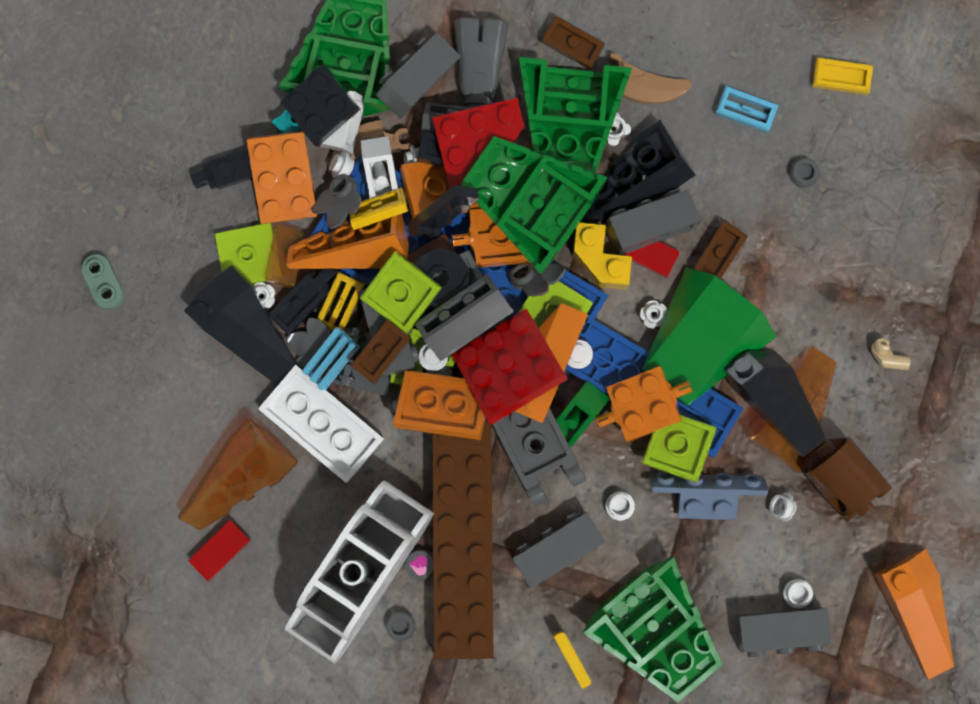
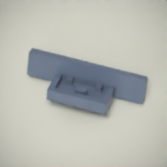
(712, 496)

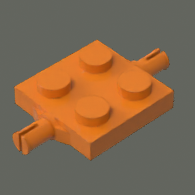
(488, 242)
(644, 404)

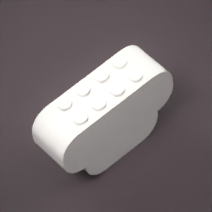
(358, 571)

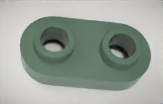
(102, 281)

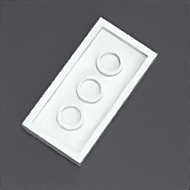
(321, 424)

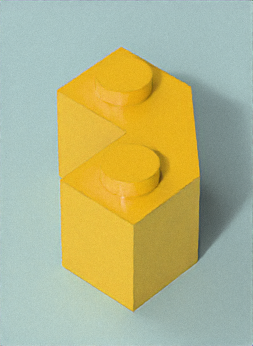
(604, 269)

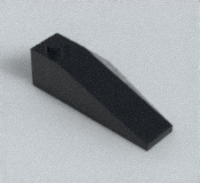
(643, 173)
(237, 320)
(777, 396)

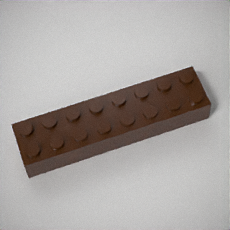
(463, 547)

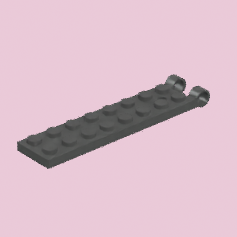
(519, 430)

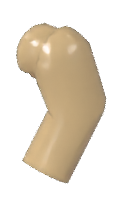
(886, 358)

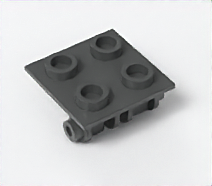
(350, 377)

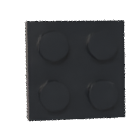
(320, 105)

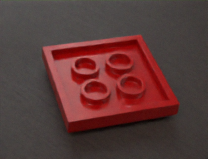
(509, 366)

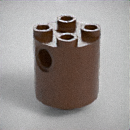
(846, 477)

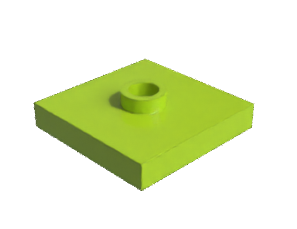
(246, 250)
(401, 292)
(543, 306)
(680, 448)

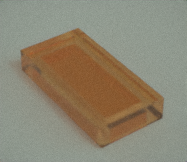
(277, 270)

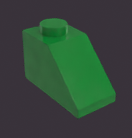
(581, 412)

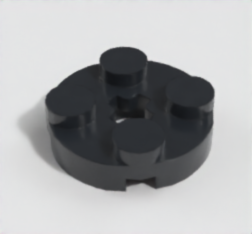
(456, 269)

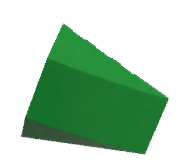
(354, 46)
(571, 109)
(532, 197)
(705, 332)
(657, 630)

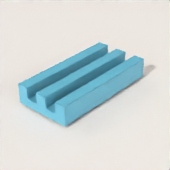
(764, 127)
(315, 376)

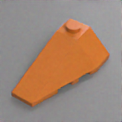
(351, 248)
(561, 334)
(918, 605)

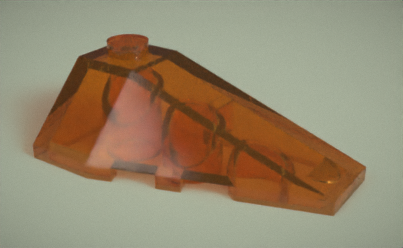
(816, 379)
(242, 467)

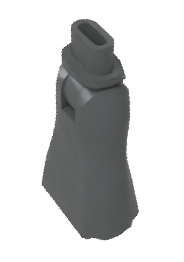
(480, 59)

